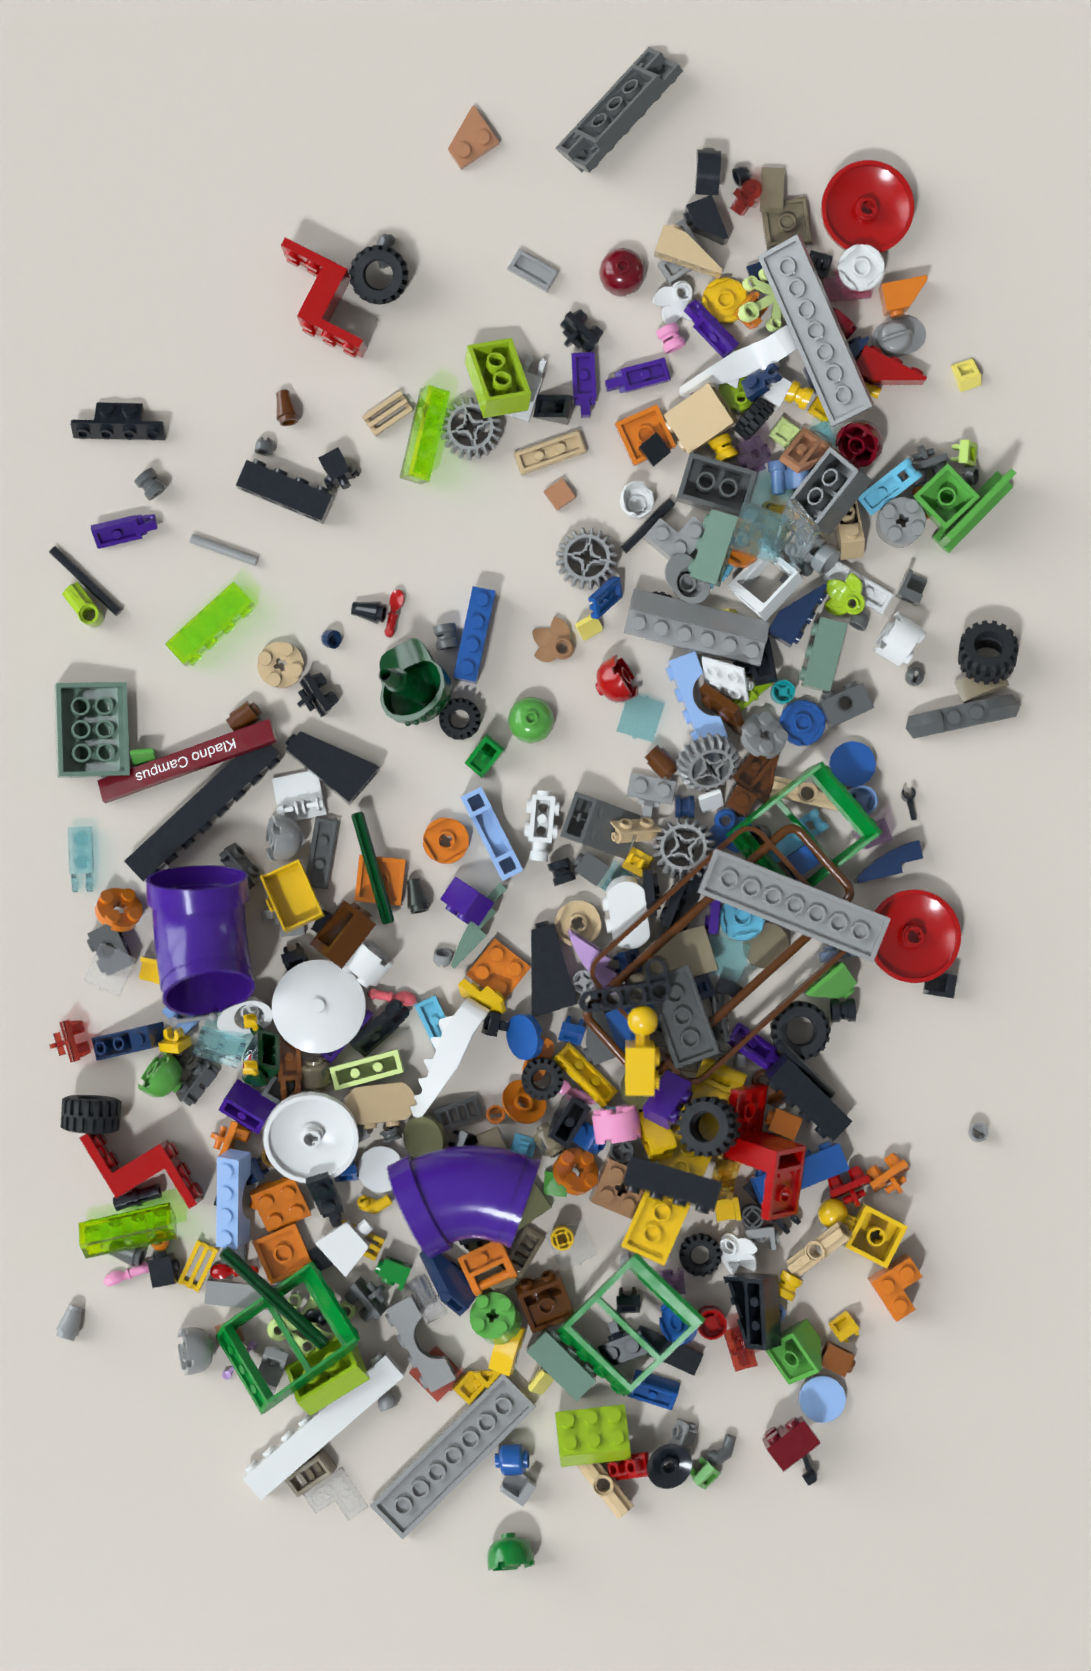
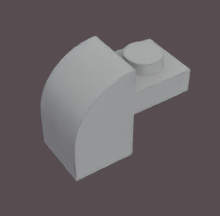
(272, 1366)

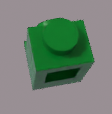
(393, 1271)

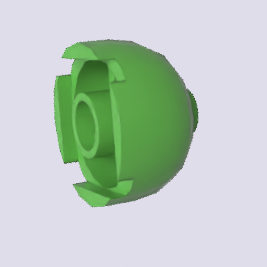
(531, 720)
(162, 1076)

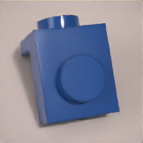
(586, 1139)

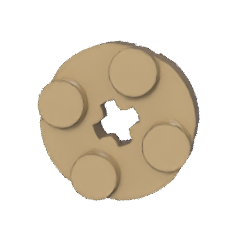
(269, 658)
(572, 911)

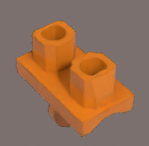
(235, 1132)
(897, 1168)

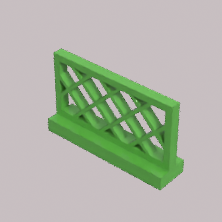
(990, 495)

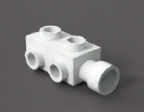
(541, 819)

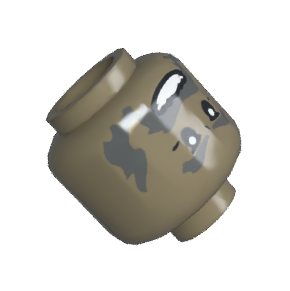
(316, 1074)
(546, 1145)

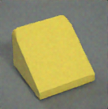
(966, 375)
(588, 627)
(540, 1382)

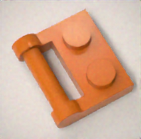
(483, 1260)

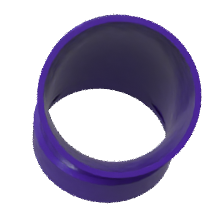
(201, 937)
(463, 1194)

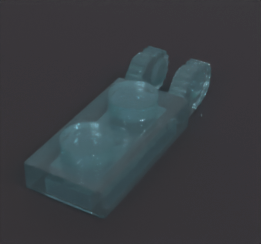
(81, 856)

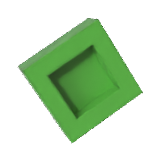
(706, 1475)

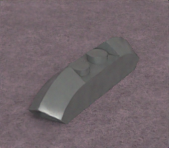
(962, 716)

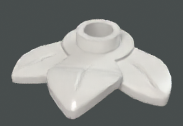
(672, 303)
(739, 1253)

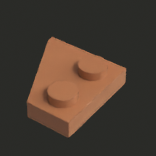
(472, 139)
(804, 451)

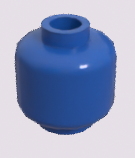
(512, 1459)

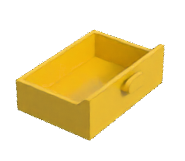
(292, 896)

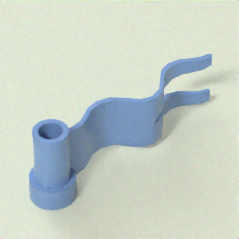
(784, 477)

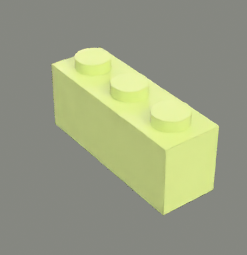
(367, 1069)

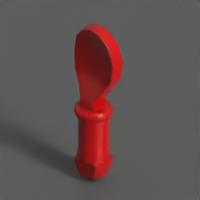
(396, 602)
(222, 1271)

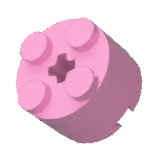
(616, 1125)

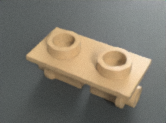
(643, 829)

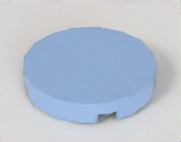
(822, 1398)

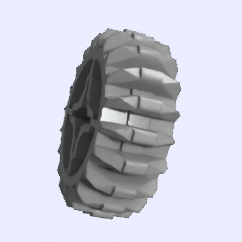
(460, 432)
(597, 560)
(720, 762)
(665, 860)

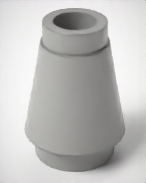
(69, 1325)

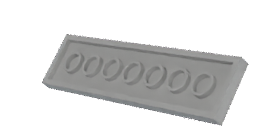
(816, 330)
(793, 905)
(452, 1455)

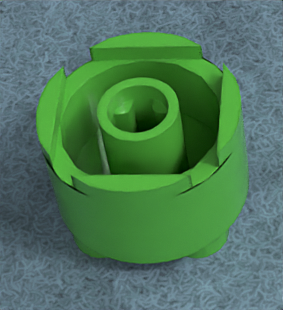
(488, 1307)

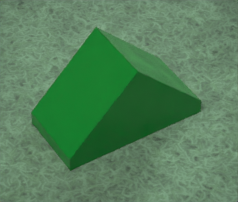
(484, 756)

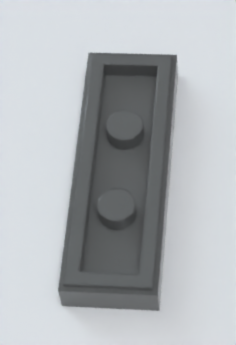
(322, 852)

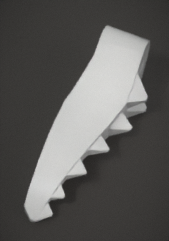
(744, 362)
(450, 1049)

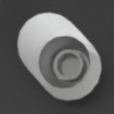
(899, 336)
(679, 579)

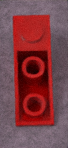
(886, 370)

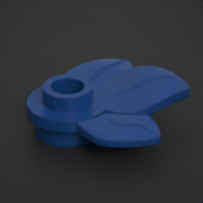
(720, 830)

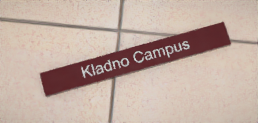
(188, 761)

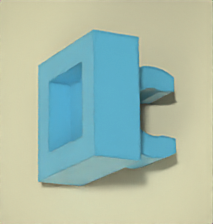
(523, 1144)

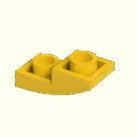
(487, 997)
(504, 1355)

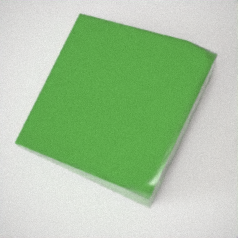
(142, 756)
(551, 1186)

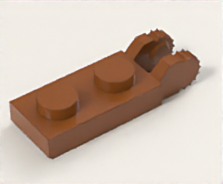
(289, 1067)

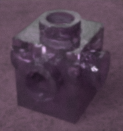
(756, 447)

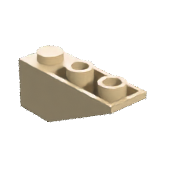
(850, 535)

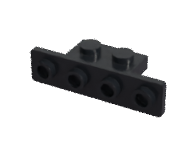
(118, 422)
(681, 902)

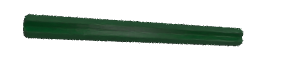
(273, 1297)

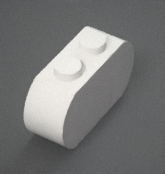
(625, 904)

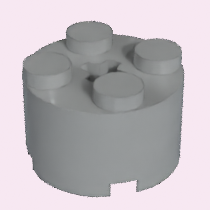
(908, 511)

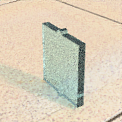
(640, 718)
(730, 957)

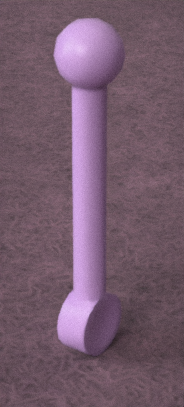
(228, 1373)

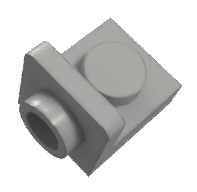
(763, 1231)

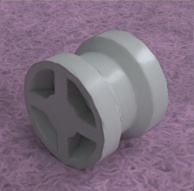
(582, 981)

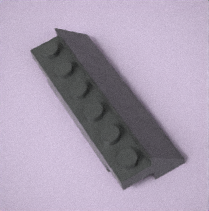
(619, 110)

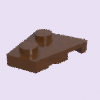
(723, 707)
(757, 776)

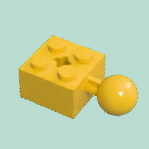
(641, 1053)
(866, 1221)

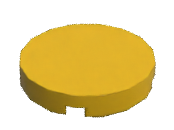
(723, 298)

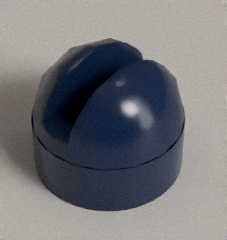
(331, 638)

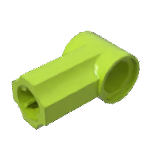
(82, 604)

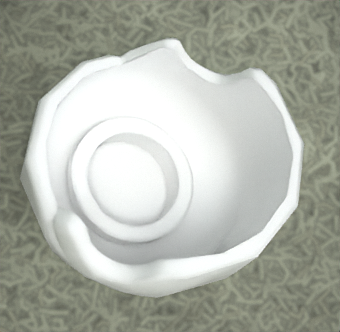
(636, 499)

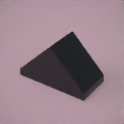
(553, 408)

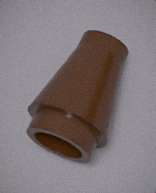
(286, 410)

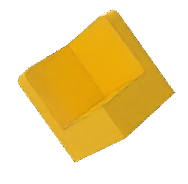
(149, 970)
(727, 1209)

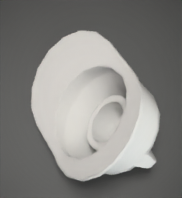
(232, 1020)

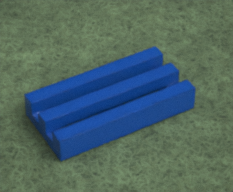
(605, 597)

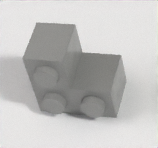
(670, 543)

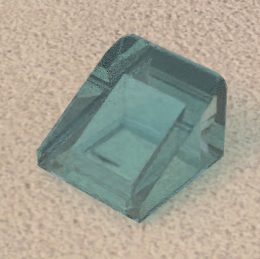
(824, 432)
(613, 872)

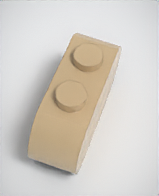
(380, 1104)

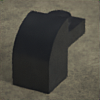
(707, 171)

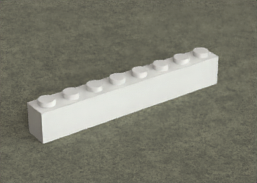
(320, 1428)

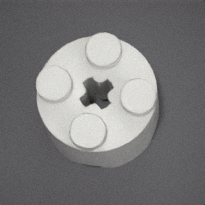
(899, 639)
(368, 964)

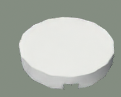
(861, 267)
(373, 1167)

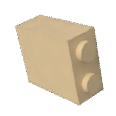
(700, 418)

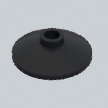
(674, 1472)

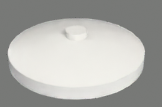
(318, 1006)
(310, 1136)

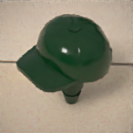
(413, 684)

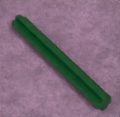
(372, 867)

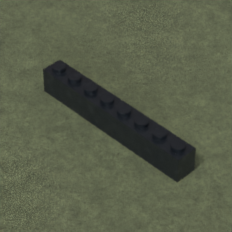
(201, 809)

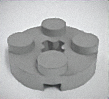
(767, 725)

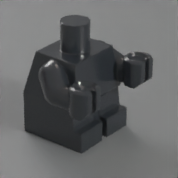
(337, 469)

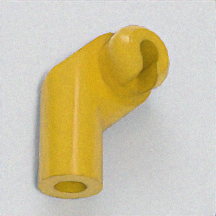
(372, 1205)

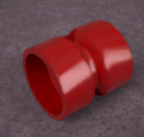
(714, 1324)

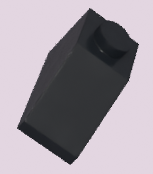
(706, 220)
(567, 1120)

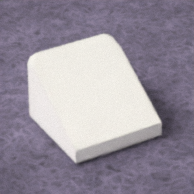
(710, 801)

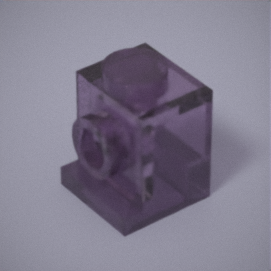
(884, 837)
(675, 1280)

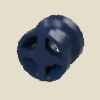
(684, 806)

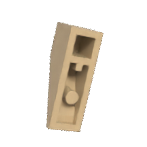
(682, 250)

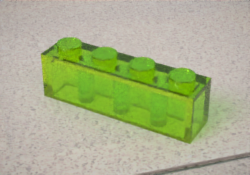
(424, 434)
(210, 624)
(127, 1230)

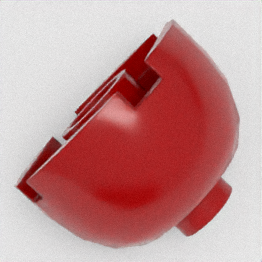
(615, 680)

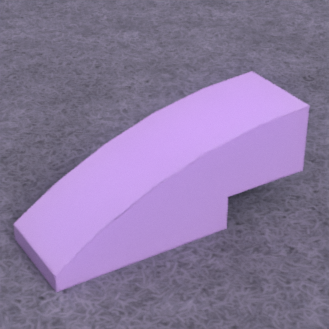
(586, 952)

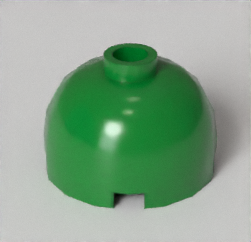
(510, 1553)

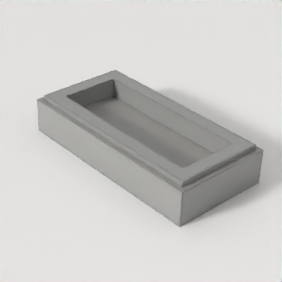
(533, 270)

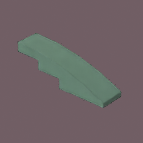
(474, 934)

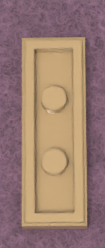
(550, 452)

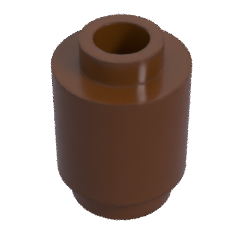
(244, 716)
(661, 762)

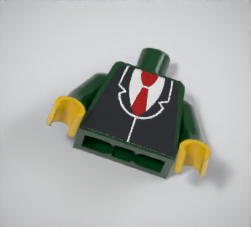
(262, 1055)

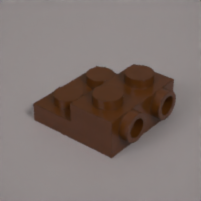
(544, 1300)

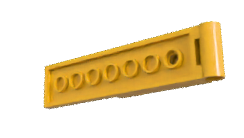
(659, 1222)

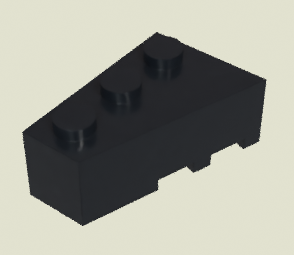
(757, 1307)

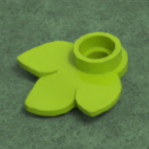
(731, 395)
(841, 595)

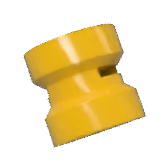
(798, 394)
(723, 448)
(563, 1233)
(788, 1285)

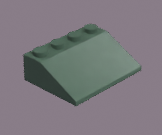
(91, 729)

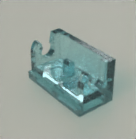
(219, 1047)

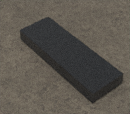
(682, 1357)

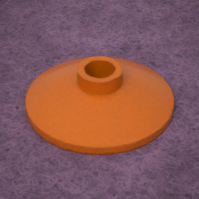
(532, 1109)

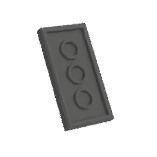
(684, 1020)

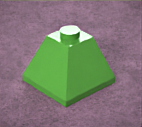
(946, 498)
(833, 983)
(799, 1352)

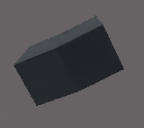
(728, 987)

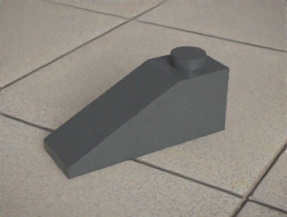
(596, 1049)

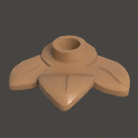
(551, 639)

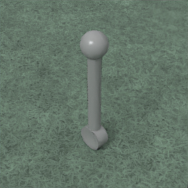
(174, 1021)

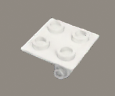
(727, 678)
(299, 796)

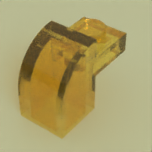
(725, 1172)

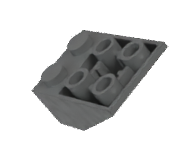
(590, 824)

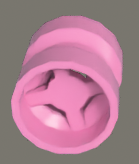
(671, 338)

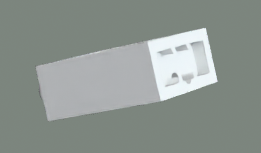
(749, 574)

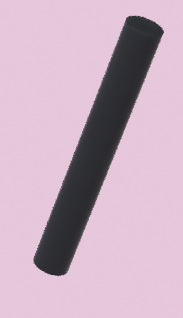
(642, 531)

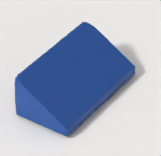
(656, 1390)

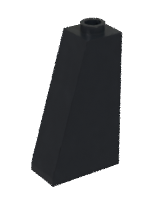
(336, 768)
(549, 975)

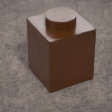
(740, 801)

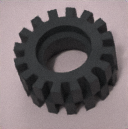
(753, 419)
(474, 719)
(542, 1064)
(704, 1268)

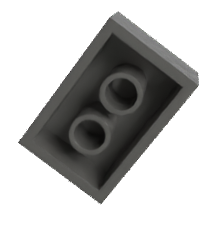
(715, 485)
(831, 489)

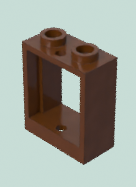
(343, 933)

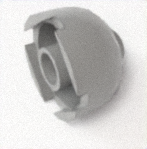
(283, 838)
(195, 1350)

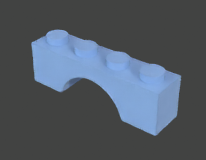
(685, 672)
(491, 833)
(232, 1175)

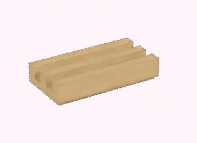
(382, 406)

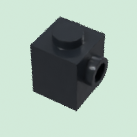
(163, 1269)

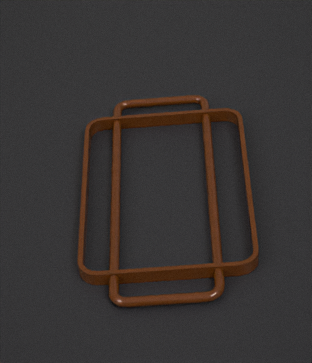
(769, 844)

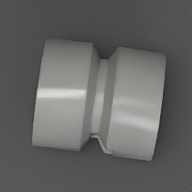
(822, 556)

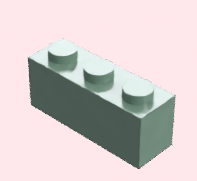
(713, 548)
(822, 654)
(562, 1364)

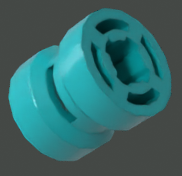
(785, 689)

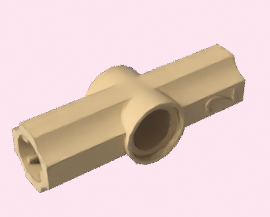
(818, 797)
(828, 1241)
(613, 1496)

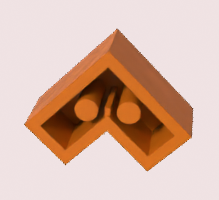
(890, 1286)

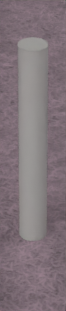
(222, 549)

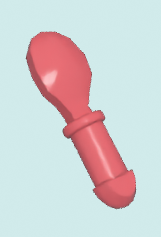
(405, 997)

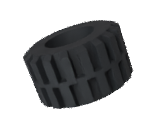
(358, 274)
(990, 636)
(820, 1028)
(90, 1114)
(690, 1126)

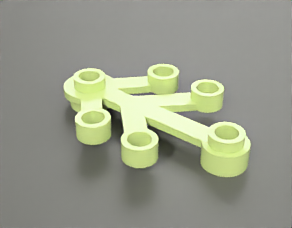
(753, 308)
(299, 1340)

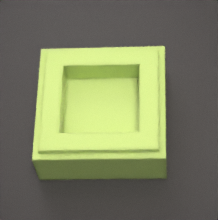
(784, 433)

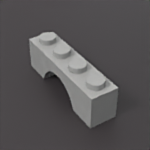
(434, 1370)

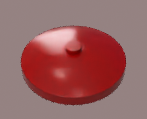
(867, 206)
(919, 938)

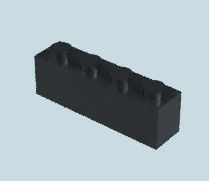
(285, 491)
(807, 1097)
(671, 1184)

